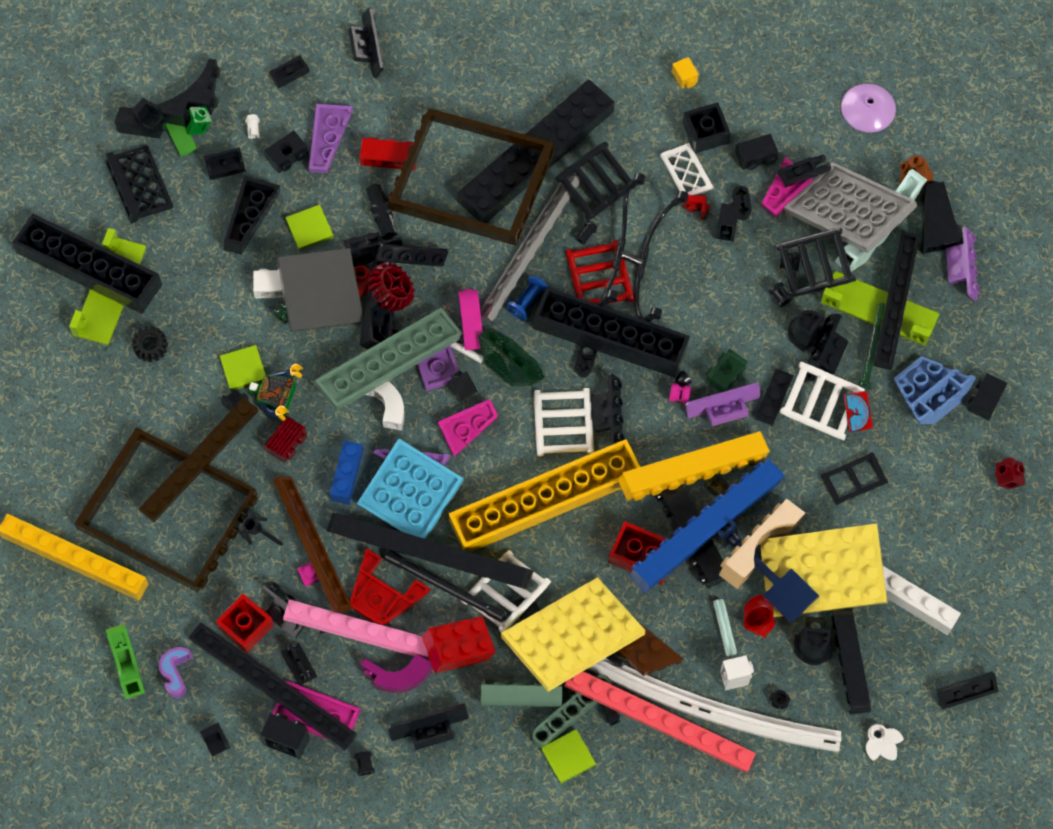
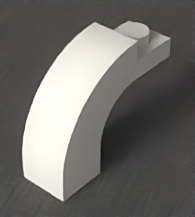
(393, 404)

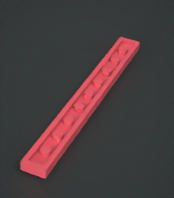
(661, 720)

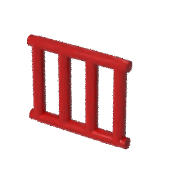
(576, 271)

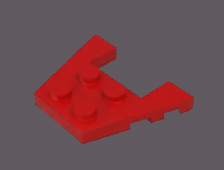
(378, 600)

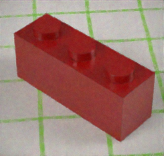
(384, 153)

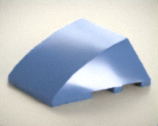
(932, 389)

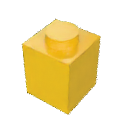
(685, 73)

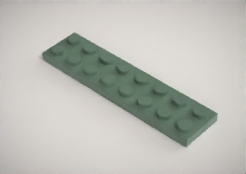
(388, 359)

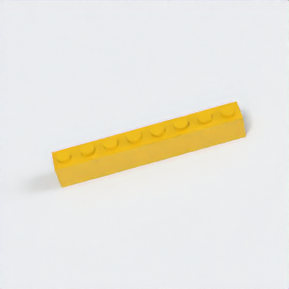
(693, 466)
(73, 557)

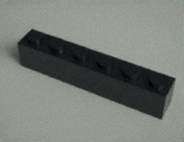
(680, 509)

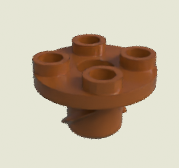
(919, 165)

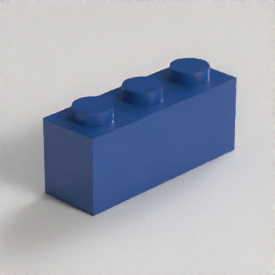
(346, 472)

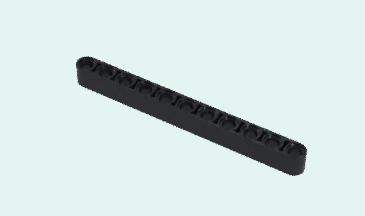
(430, 551)

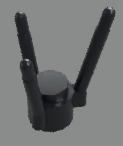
(253, 526)

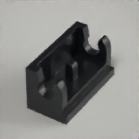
(224, 163)

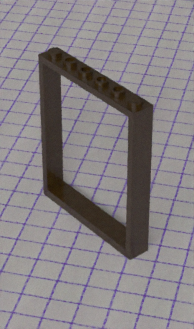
(507, 236)
(114, 473)

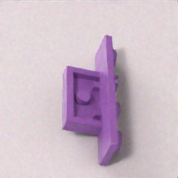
(962, 264)
(725, 405)

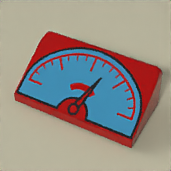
(858, 411)

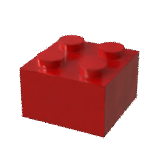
(244, 623)

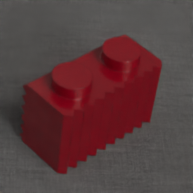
(286, 439)

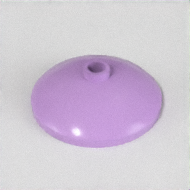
(868, 116)

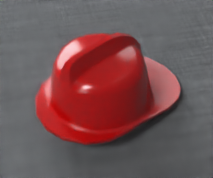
(759, 616)

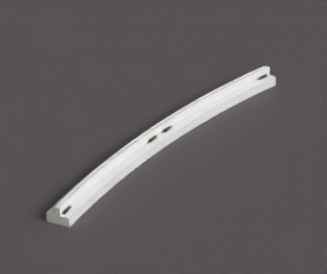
(720, 713)

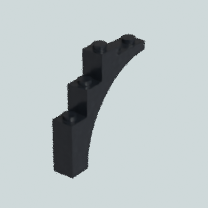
(176, 110)

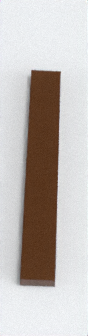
(312, 544)

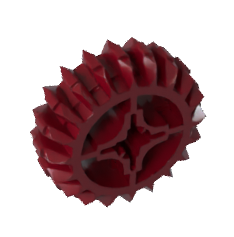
(391, 286)

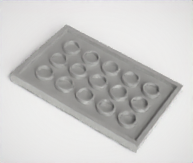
(851, 202)

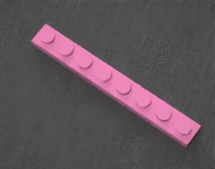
(355, 629)

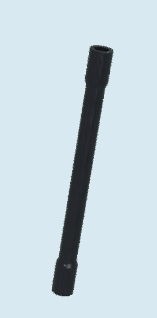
(489, 609)

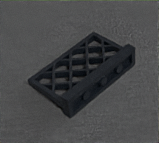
(123, 184)

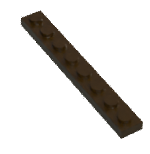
(198, 460)

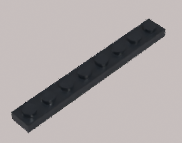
(896, 300)

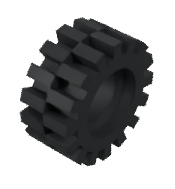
(155, 353)

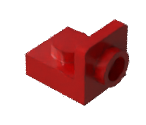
(697, 203)

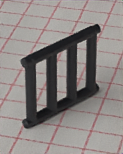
(576, 167)
(830, 281)

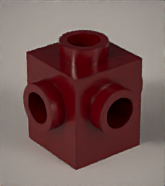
(1010, 473)

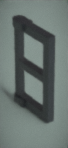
(871, 456)

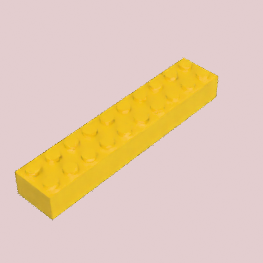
(542, 497)

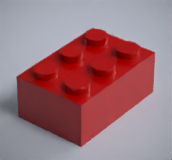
(633, 545)
(458, 644)

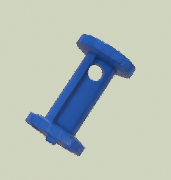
(519, 308)

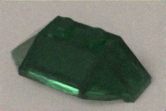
(509, 359)

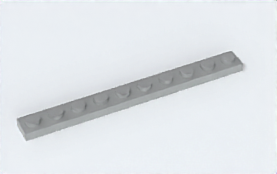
(527, 250)

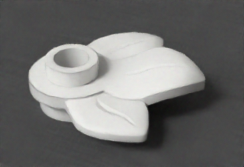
(885, 744)

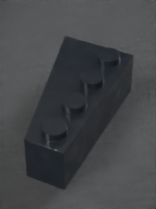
(249, 212)

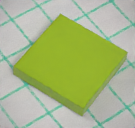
(309, 227)
(243, 367)
(568, 756)

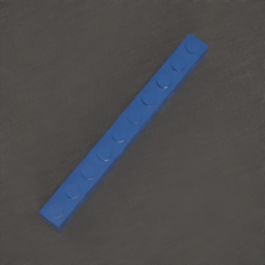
(705, 526)

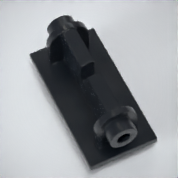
(299, 663)

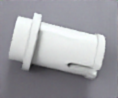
(252, 125)

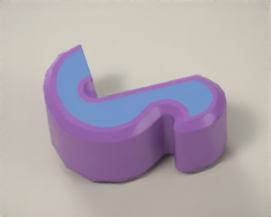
(168, 670)

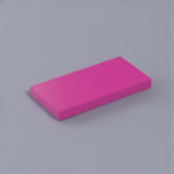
(341, 711)

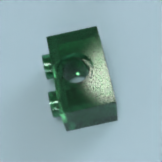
(733, 363)

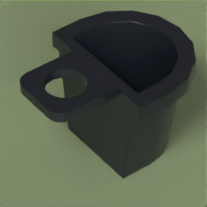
(805, 329)
(814, 645)

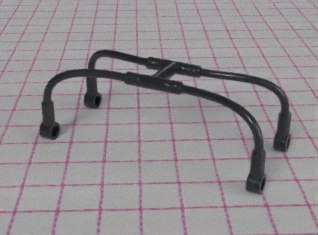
(611, 295)

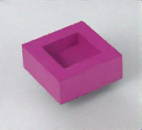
(308, 574)

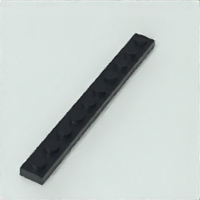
(272, 686)

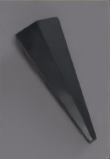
(377, 321)

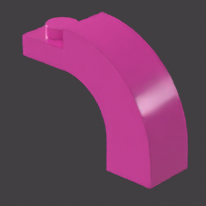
(470, 318)

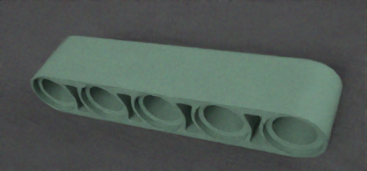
(562, 716)

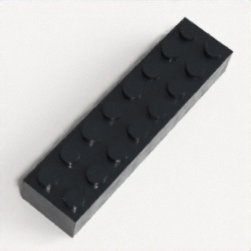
(87, 263)
(611, 332)

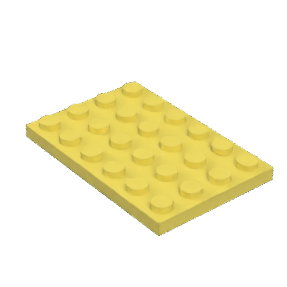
(836, 563)
(572, 634)

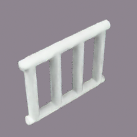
(540, 414)
(804, 418)
(516, 611)

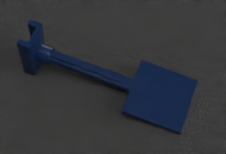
(788, 594)

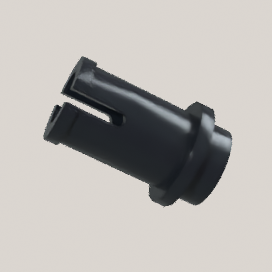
(586, 232)
(611, 715)

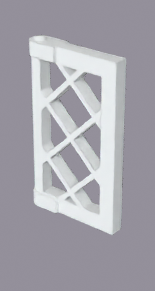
(697, 190)

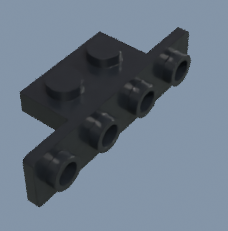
(366, 44)
(365, 247)
(411, 255)
(828, 347)
(608, 410)
(278, 608)
(429, 728)

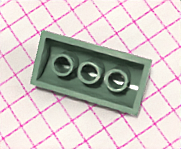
(518, 693)

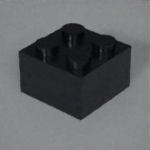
(706, 127)
(285, 735)

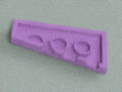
(327, 133)

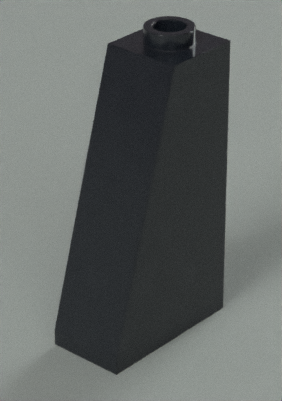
(938, 220)

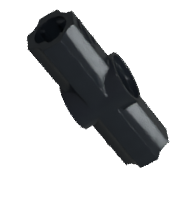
(381, 211)

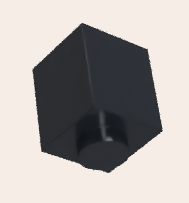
(462, 385)

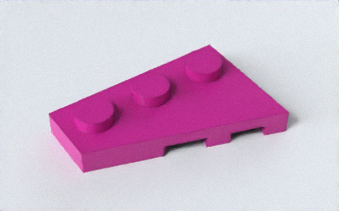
(779, 196)
(467, 425)

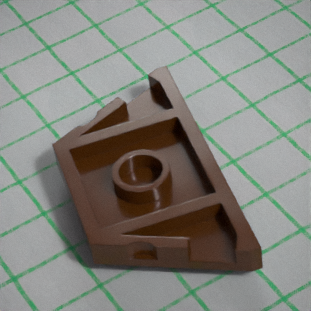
(649, 654)

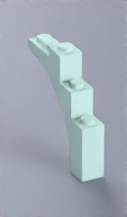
(910, 188)

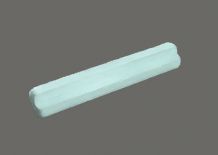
(725, 628)

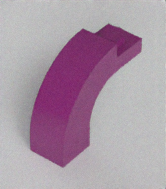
(399, 681)

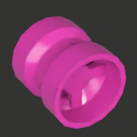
(675, 393)

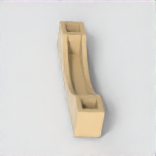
(741, 564)

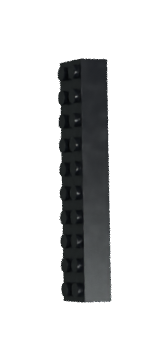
(514, 168)

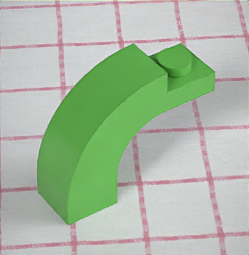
(125, 661)

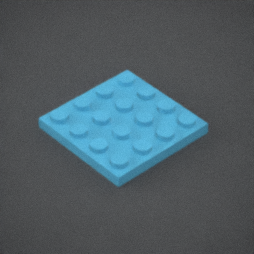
(410, 490)

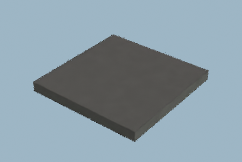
(320, 289)

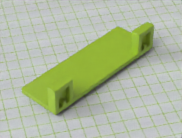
(862, 300)
(100, 313)

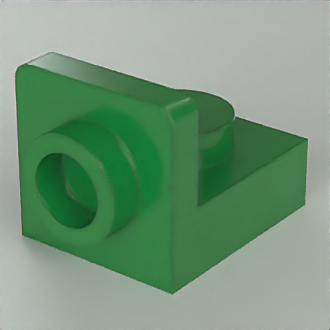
(199, 122)

